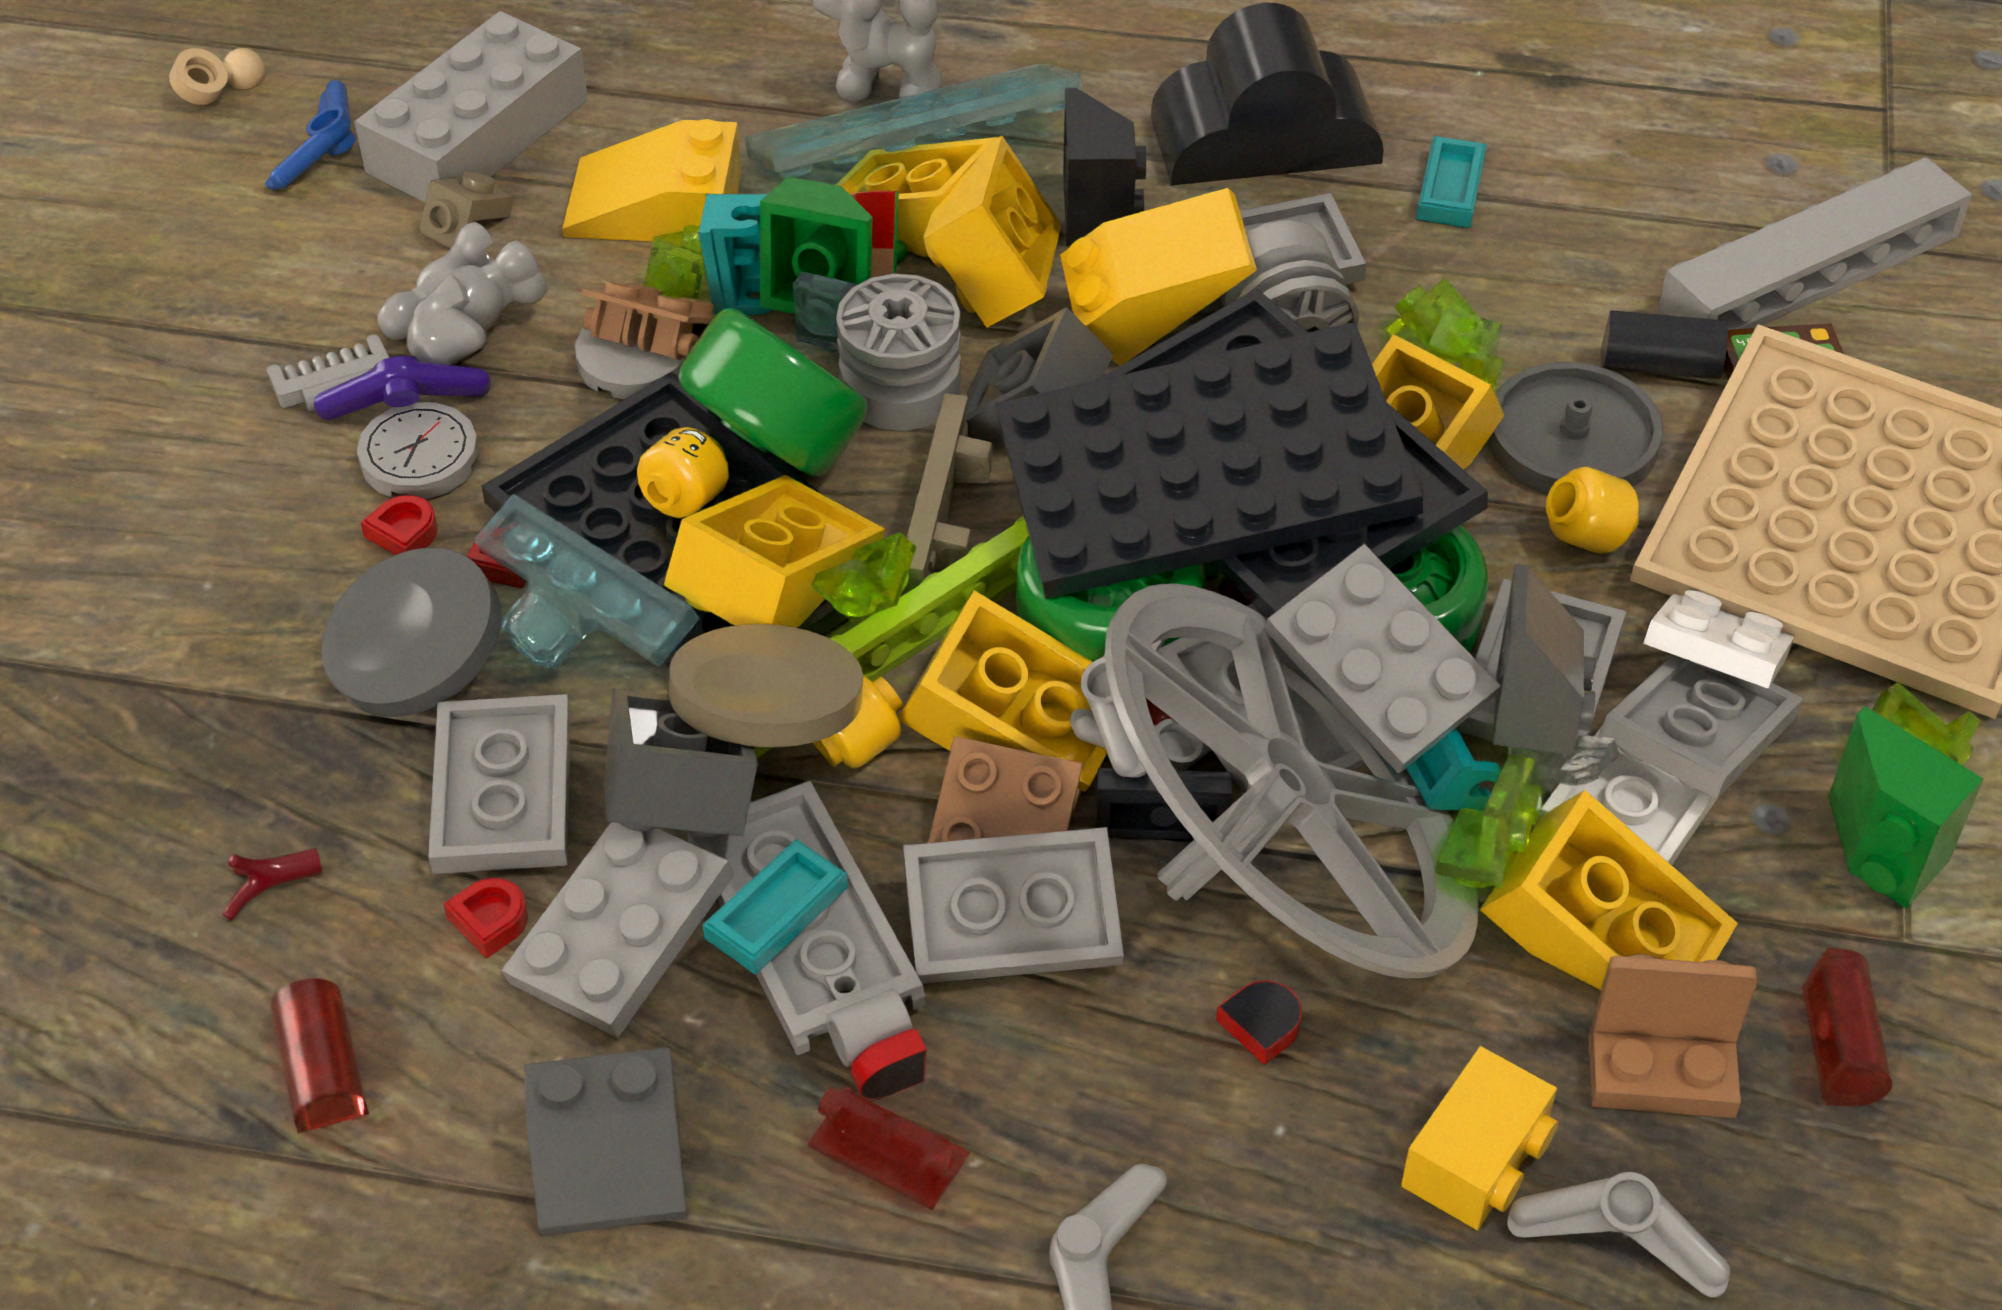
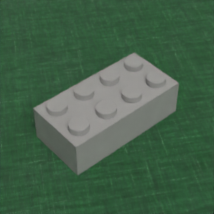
(473, 106)

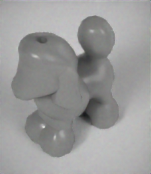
(878, 41)
(461, 297)

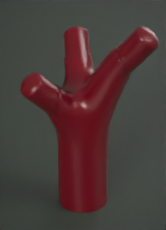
(268, 873)

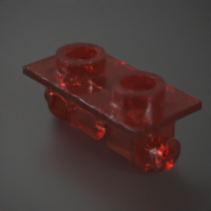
(886, 1147)

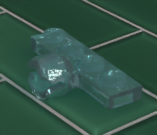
(577, 591)

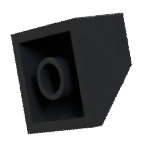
(1098, 165)

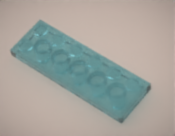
(901, 120)

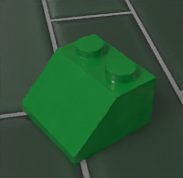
(811, 231)
(1898, 807)

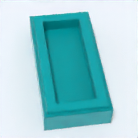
(1451, 182)
(775, 906)

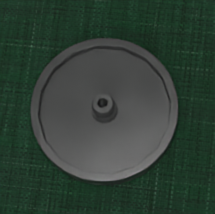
(1575, 418)
(411, 632)

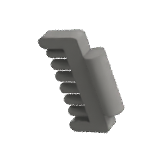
(308, 385)

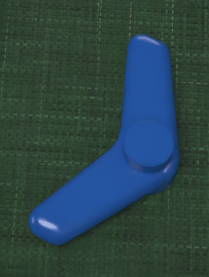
(328, 133)

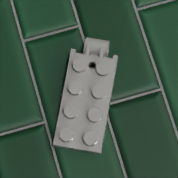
(839, 950)

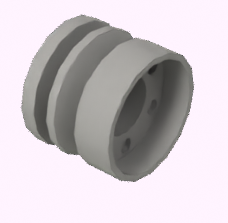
(1297, 276)
(900, 348)

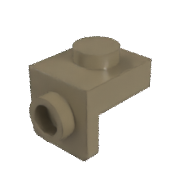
(459, 202)

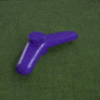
(399, 384)

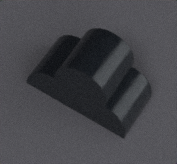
(1263, 104)

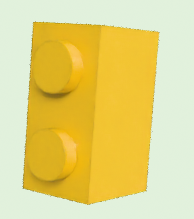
(1479, 1139)

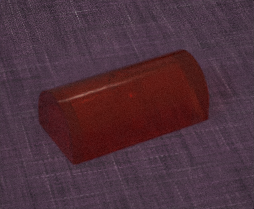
(1846, 1030)
(317, 1054)

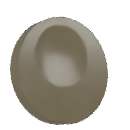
(765, 685)

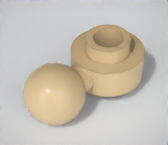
(240, 69)

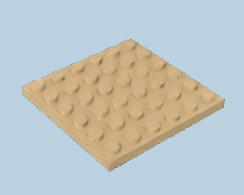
(1847, 515)

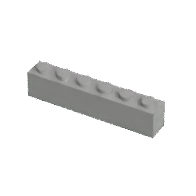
(1819, 249)

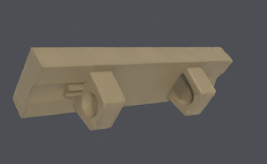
(950, 461)

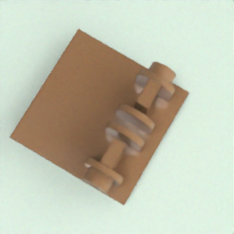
(645, 316)
(1003, 793)

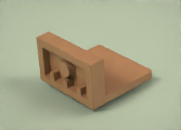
(1669, 1036)

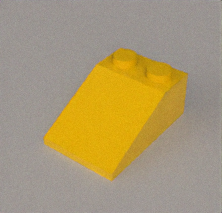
(920, 175)
(653, 181)
(994, 236)
(1156, 269)
(1438, 399)
(761, 552)
(1003, 687)
(1601, 893)

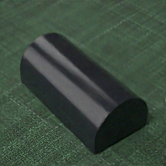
(1664, 345)
(1138, 810)

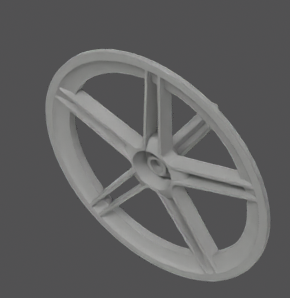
(1282, 785)

